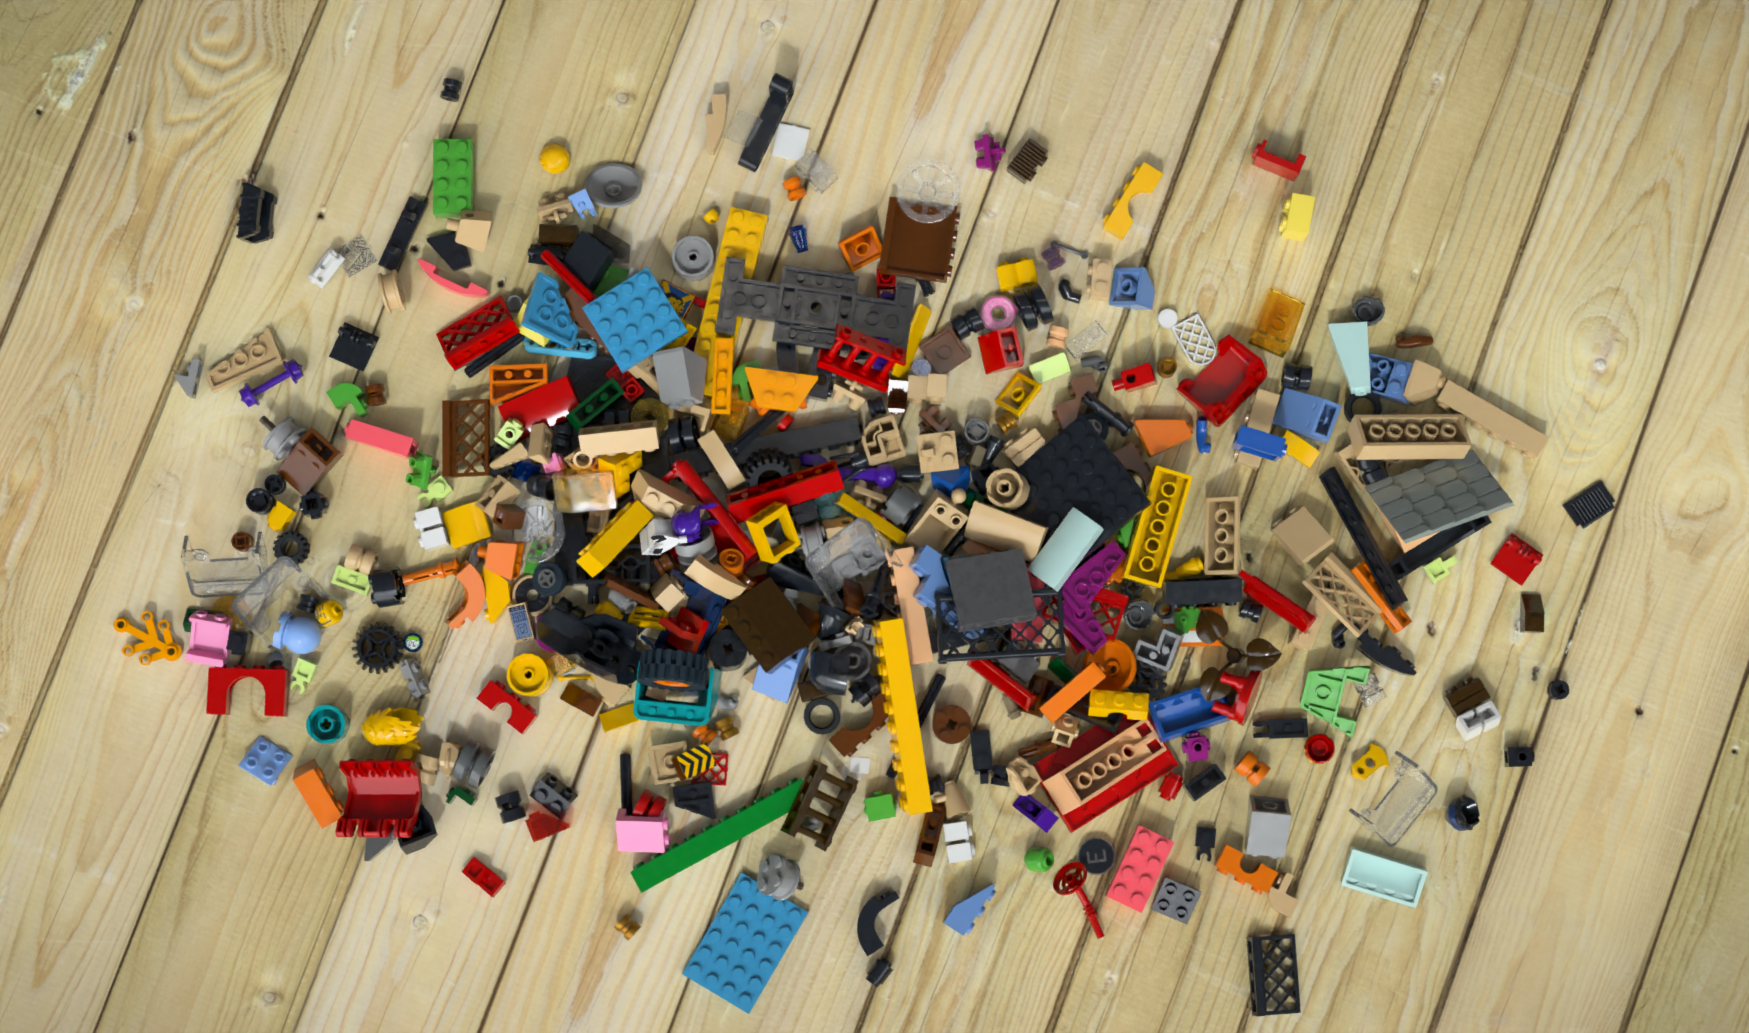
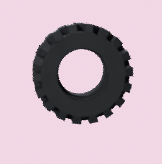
(764, 461)

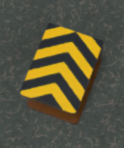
(693, 762)

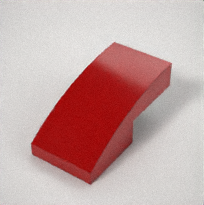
(483, 877)

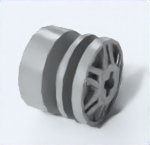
(705, 547)

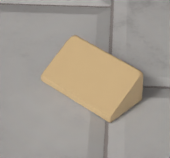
(540, 443)

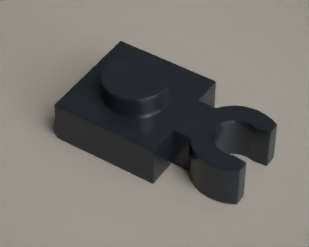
(1205, 839)

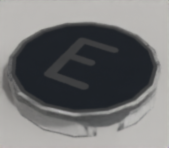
(1096, 855)

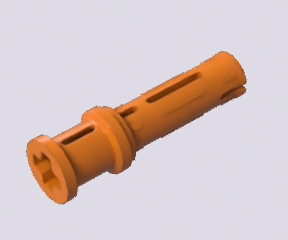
(441, 570)

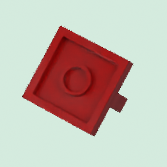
(685, 630)

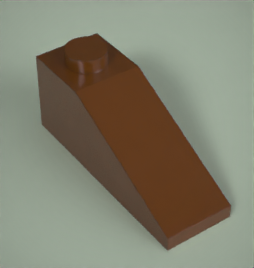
(930, 835)

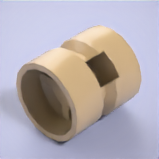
(361, 560)
(427, 766)

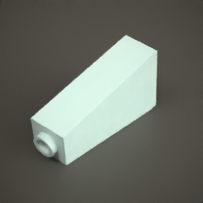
(1352, 350)

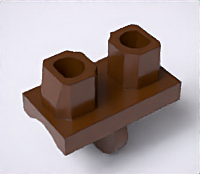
(928, 415)

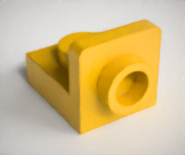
(409, 750)

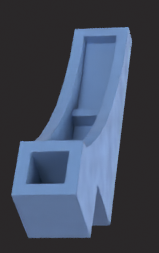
(928, 565)

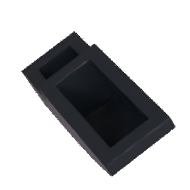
(575, 533)

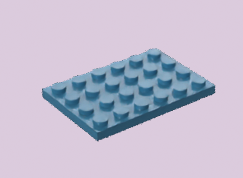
(744, 944)

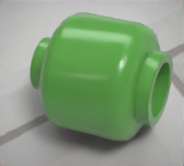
(1039, 859)

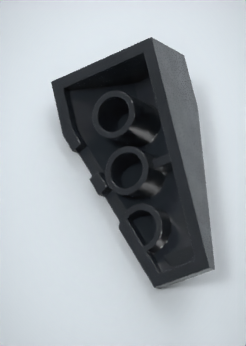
(423, 833)

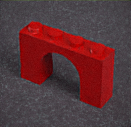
(223, 679)

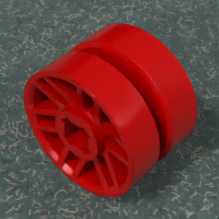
(646, 807)

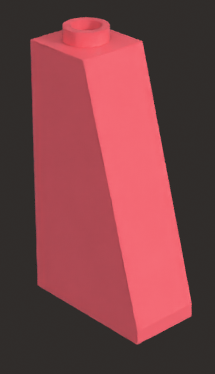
(381, 439)

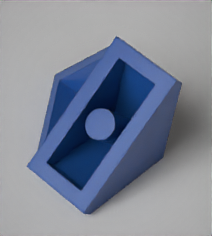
(951, 479)

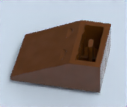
(309, 462)

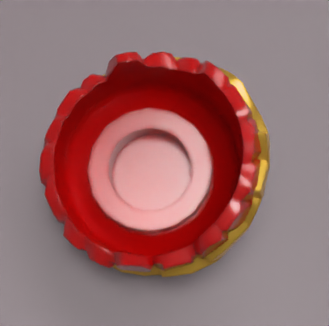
(1319, 748)

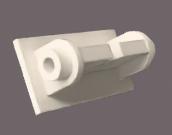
(326, 268)

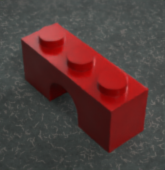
(522, 715)

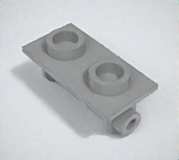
(412, 669)

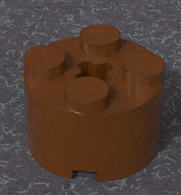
(957, 715)

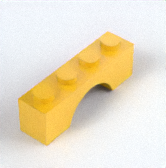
(1145, 181)

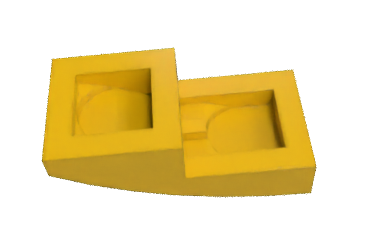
(1300, 449)

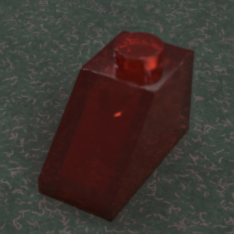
(544, 825)

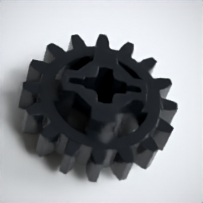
(1149, 688)

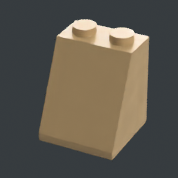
(1301, 535)

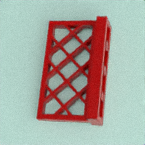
(482, 340)
(1105, 597)
(1277, 602)

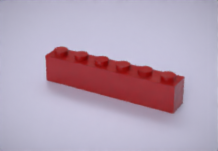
(787, 490)

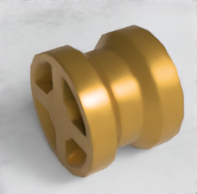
(1006, 423)

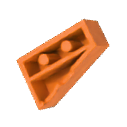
(515, 380)
(317, 793)

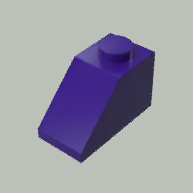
(1035, 812)

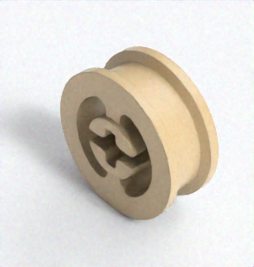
(391, 291)

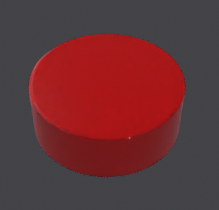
(785, 423)

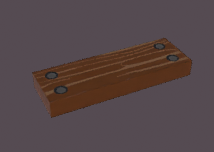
(631, 591)

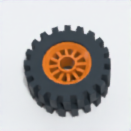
(673, 670)

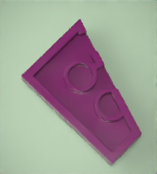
(1084, 629)

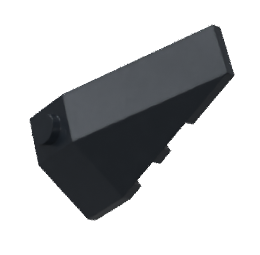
(793, 574)

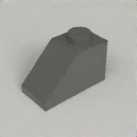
(375, 846)

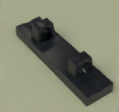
(402, 234)

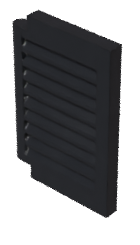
(1590, 505)

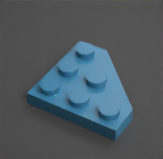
(549, 313)

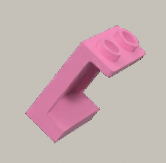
(209, 639)
(642, 833)

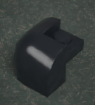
(829, 672)

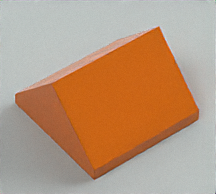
(860, 248)

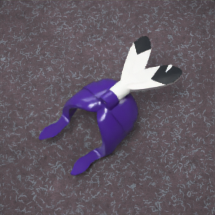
(685, 528)

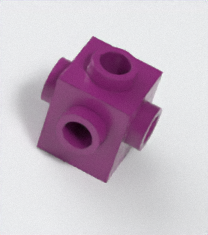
(1200, 751)

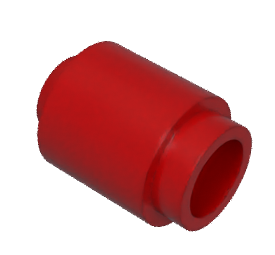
(1170, 786)

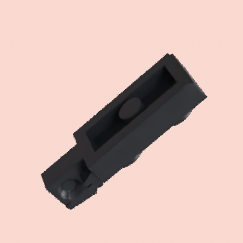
(981, 754)

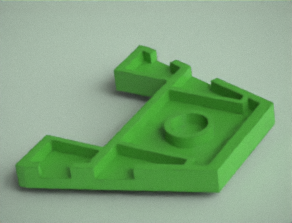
(1324, 693)

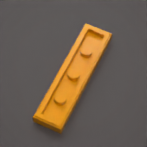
(722, 375)

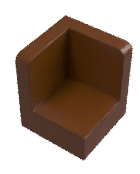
(509, 516)

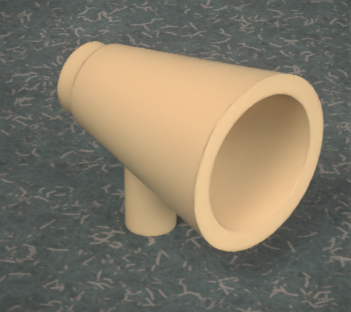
(955, 802)

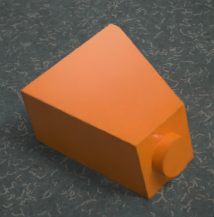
(1162, 434)

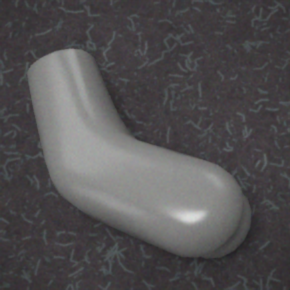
(474, 559)

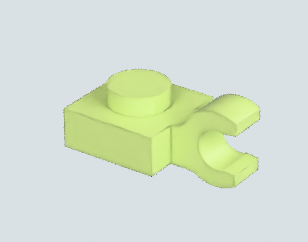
(1438, 569)

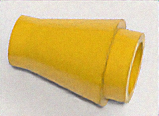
(1190, 568)

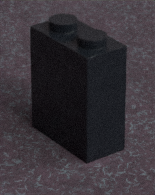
(589, 259)

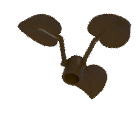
(1259, 655)

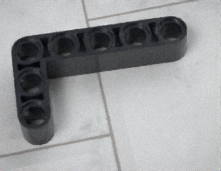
(781, 93)

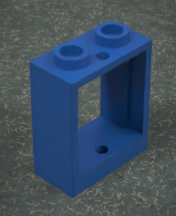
(1259, 443)

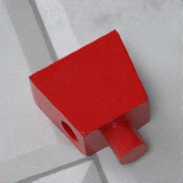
(1144, 378)

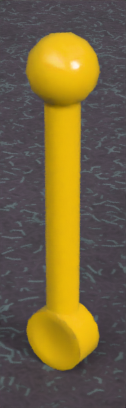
(562, 678)

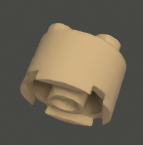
(1017, 492)

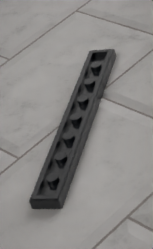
(1363, 538)

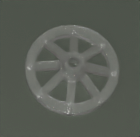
(929, 185)
(534, 527)

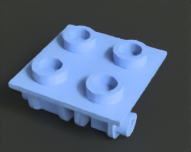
(265, 761)

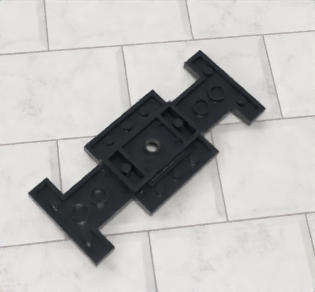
(791, 303)

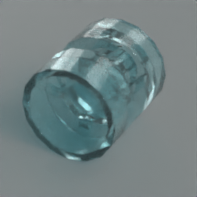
(828, 512)

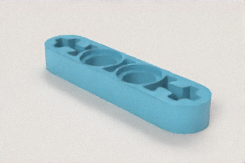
(559, 350)

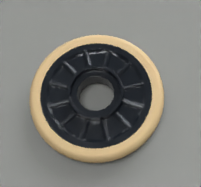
(520, 592)

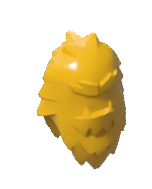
(392, 726)

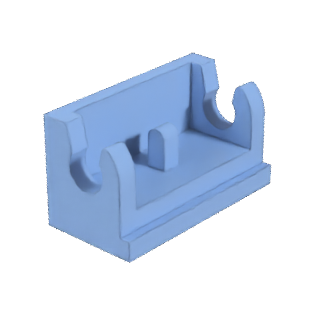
(582, 202)

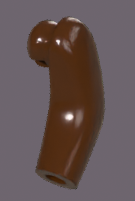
(1414, 341)

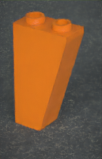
(1073, 691)

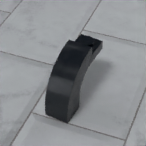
(866, 922)

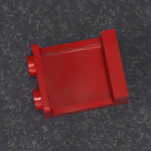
(1276, 164)

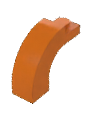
(473, 597)

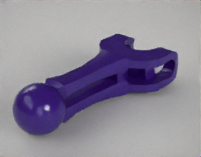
(883, 475)

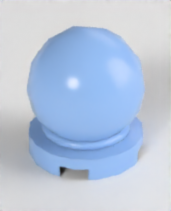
(298, 634)

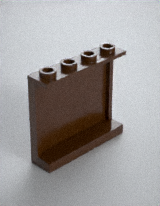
(918, 248)

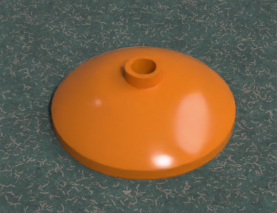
(1110, 656)

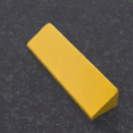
(916, 332)
(860, 511)

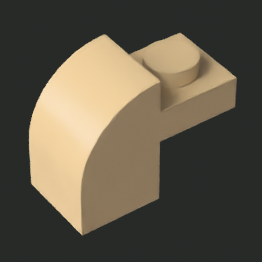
(1279, 899)

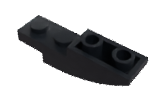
(1387, 658)

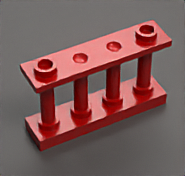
(861, 372)

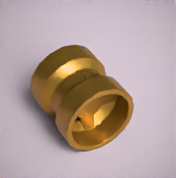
(1166, 367)
(727, 728)
(630, 931)

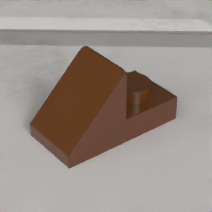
(581, 699)

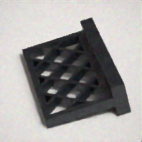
(1257, 971)

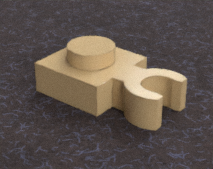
(853, 624)

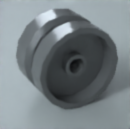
(474, 763)

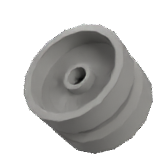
(699, 268)

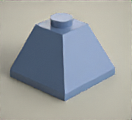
(1132, 289)

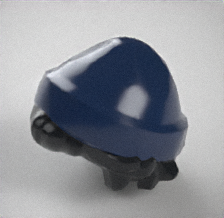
(1462, 813)

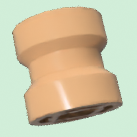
(1057, 337)

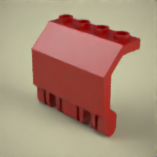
(380, 796)

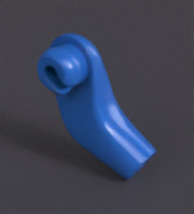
(1201, 434)

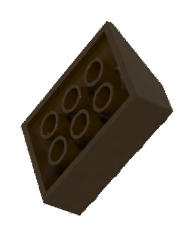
(768, 625)

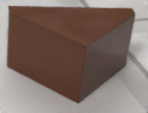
(809, 617)

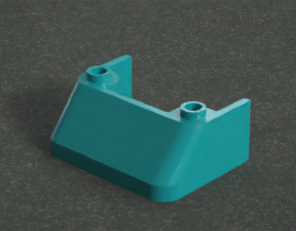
(678, 711)

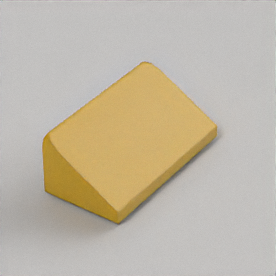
(618, 718)

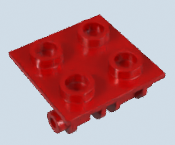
(1516, 559)

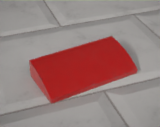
(543, 405)
(1004, 682)

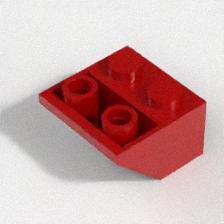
(1000, 350)

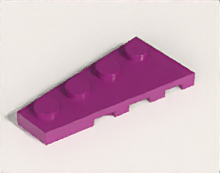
(1089, 578)

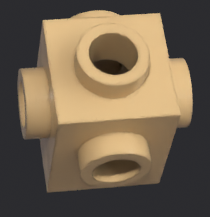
(1064, 730)

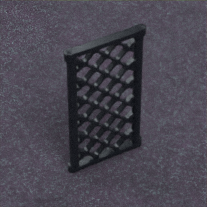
(1059, 652)

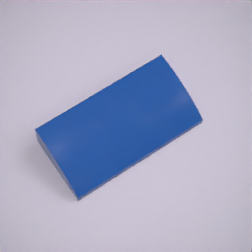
(1184, 714)

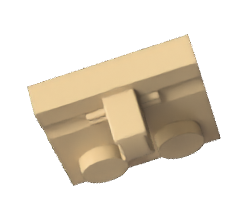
(937, 452)
(661, 764)

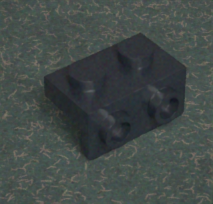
(553, 795)

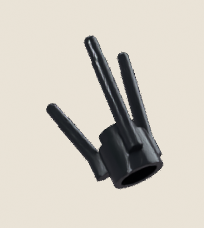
(858, 461)

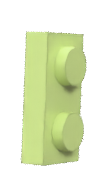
(351, 580)

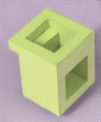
(515, 427)

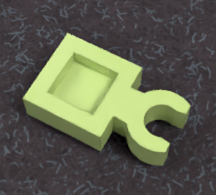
(437, 490)
(304, 672)

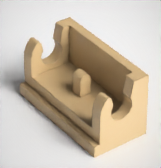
(598, 520)

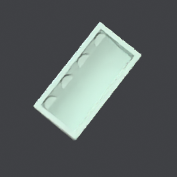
(1065, 549)
(1383, 876)

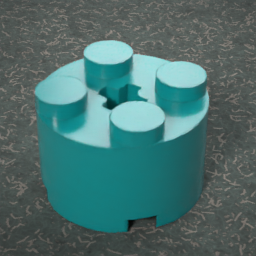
(319, 717)

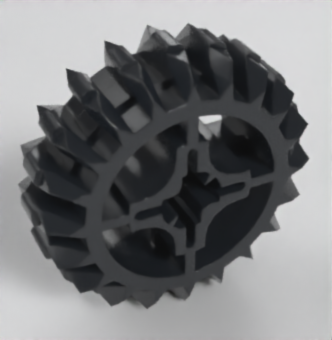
(388, 661)

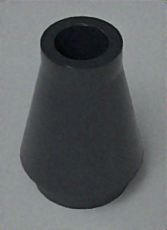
(993, 447)

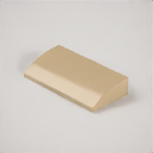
(1004, 530)

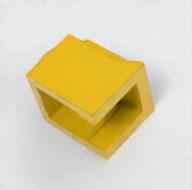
(280, 517)

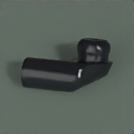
(1066, 292)
(1337, 636)

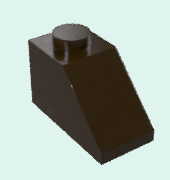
(1531, 614)

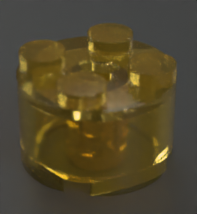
(648, 407)

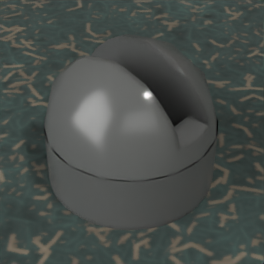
(275, 659)

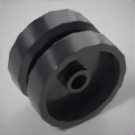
(1032, 307)

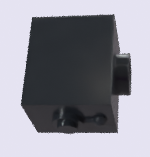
(804, 514)

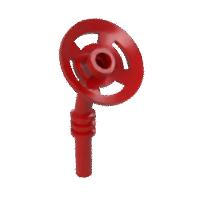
(1075, 884)

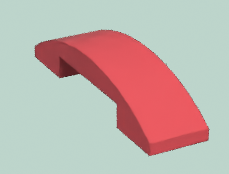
(472, 291)

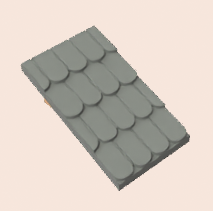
(1436, 498)

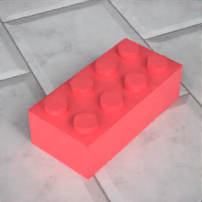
(1139, 868)

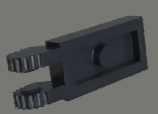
(1283, 728)

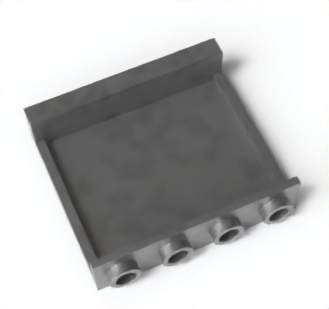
(991, 589)

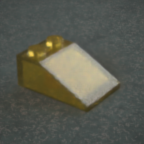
(1276, 323)
(584, 490)

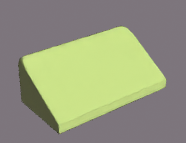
(1049, 368)

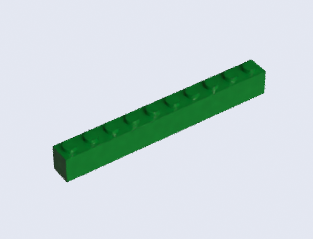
(717, 837)

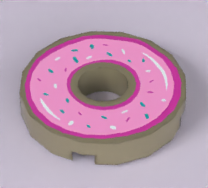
(994, 303)

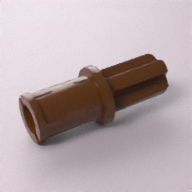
(1037, 748)

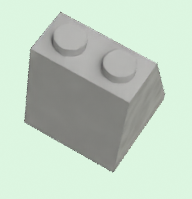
(680, 377)
(1267, 826)

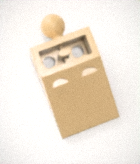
(936, 526)

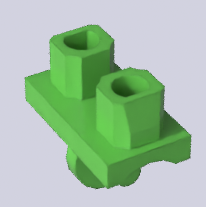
(422, 469)

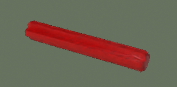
(568, 276)

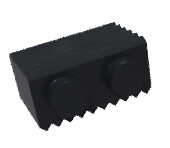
(1204, 782)

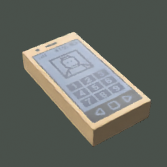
(521, 622)

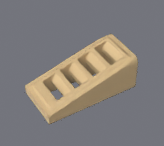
(512, 456)

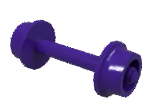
(249, 395)

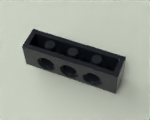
(820, 392)

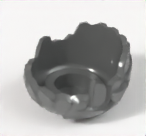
(1368, 310)
(1138, 614)

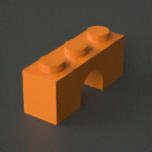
(1229, 862)

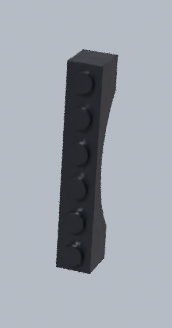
(1434, 546)

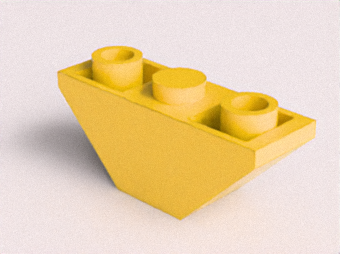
(496, 594)

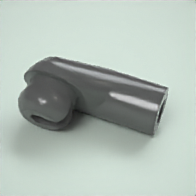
(1096, 362)

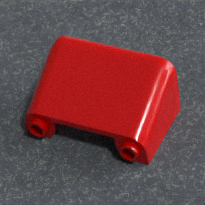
(1224, 382)

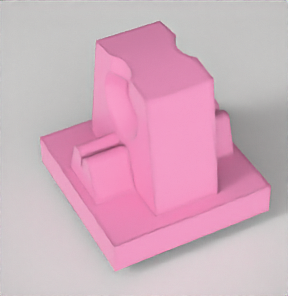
(556, 464)

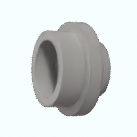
(514, 303)

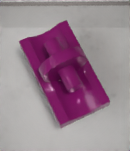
(991, 150)

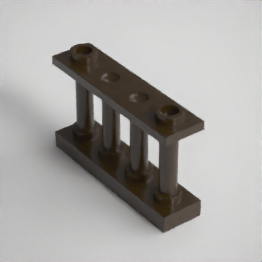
(805, 795)

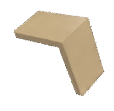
(702, 415)

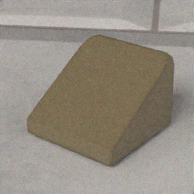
(976, 455)

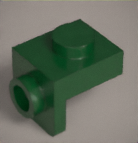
(972, 496)
(466, 795)

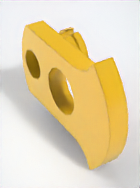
(1377, 755)

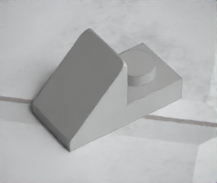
(191, 382)

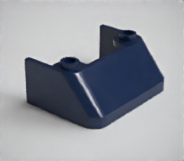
(702, 602)

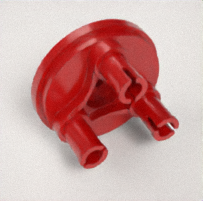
(1246, 696)

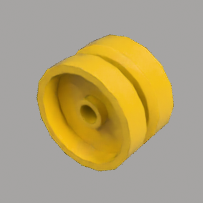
(518, 675)

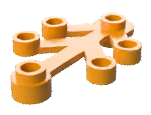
(150, 640)

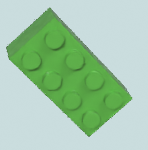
(453, 177)

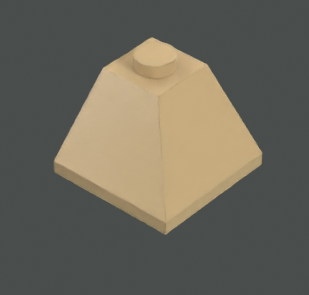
(1423, 383)

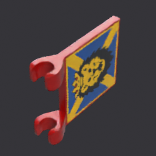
(680, 298)

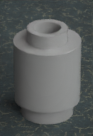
(622, 602)

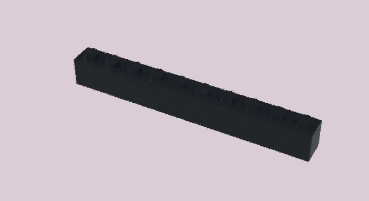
(792, 443)

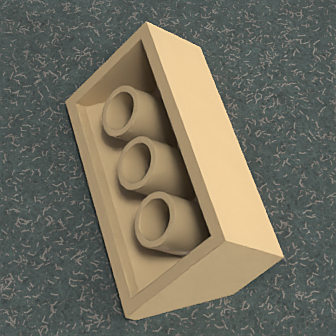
(1222, 536)

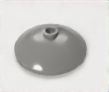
(613, 185)

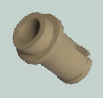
(1012, 708)

